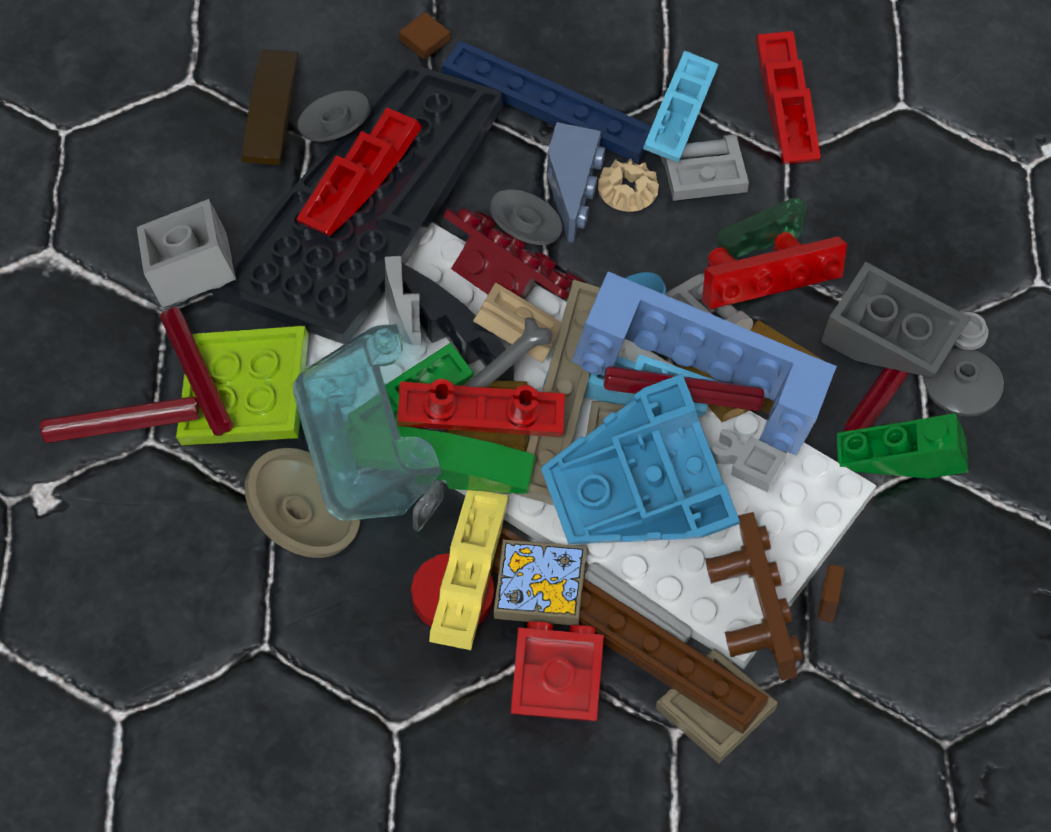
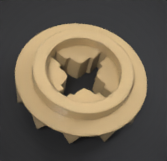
(622, 196)

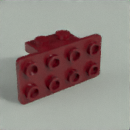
(502, 259)

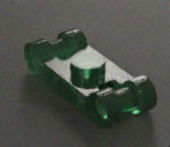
(762, 228)

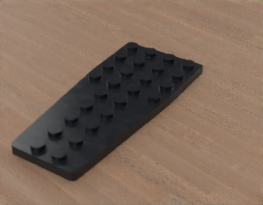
(340, 277)

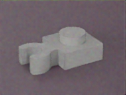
(753, 463)

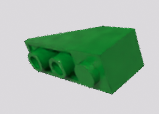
(908, 448)

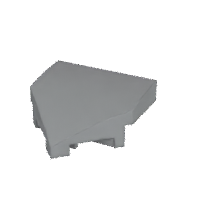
(400, 307)

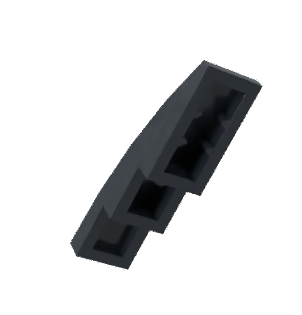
(447, 317)

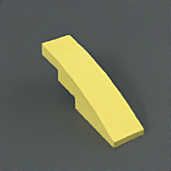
(468, 569)

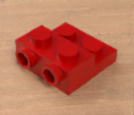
(557, 672)

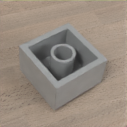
(185, 253)

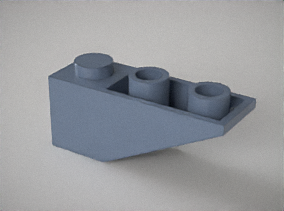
(570, 171)

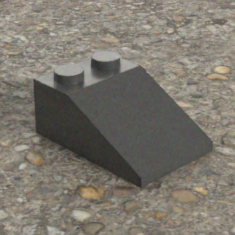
(893, 324)

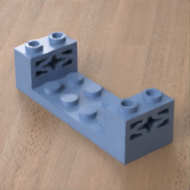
(711, 345)

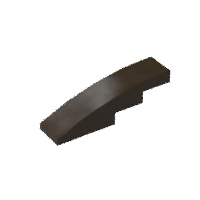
(270, 107)

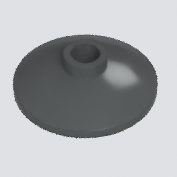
(333, 115)
(526, 217)
(966, 394)

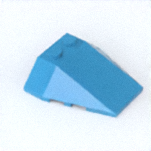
(641, 474)

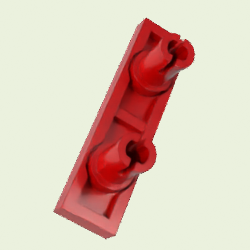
(787, 268)
(481, 409)

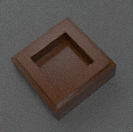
(424, 35)
(830, 593)

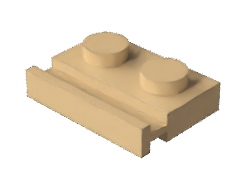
(505, 317)

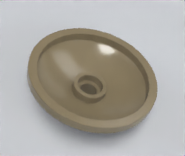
(290, 505)

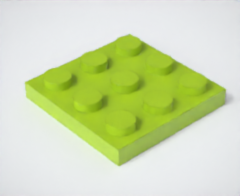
(255, 382)

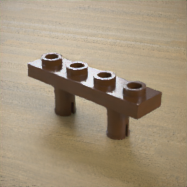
(776, 613)

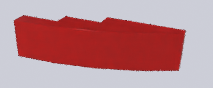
(787, 98)
(359, 174)

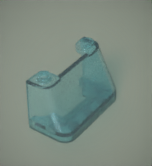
(354, 434)

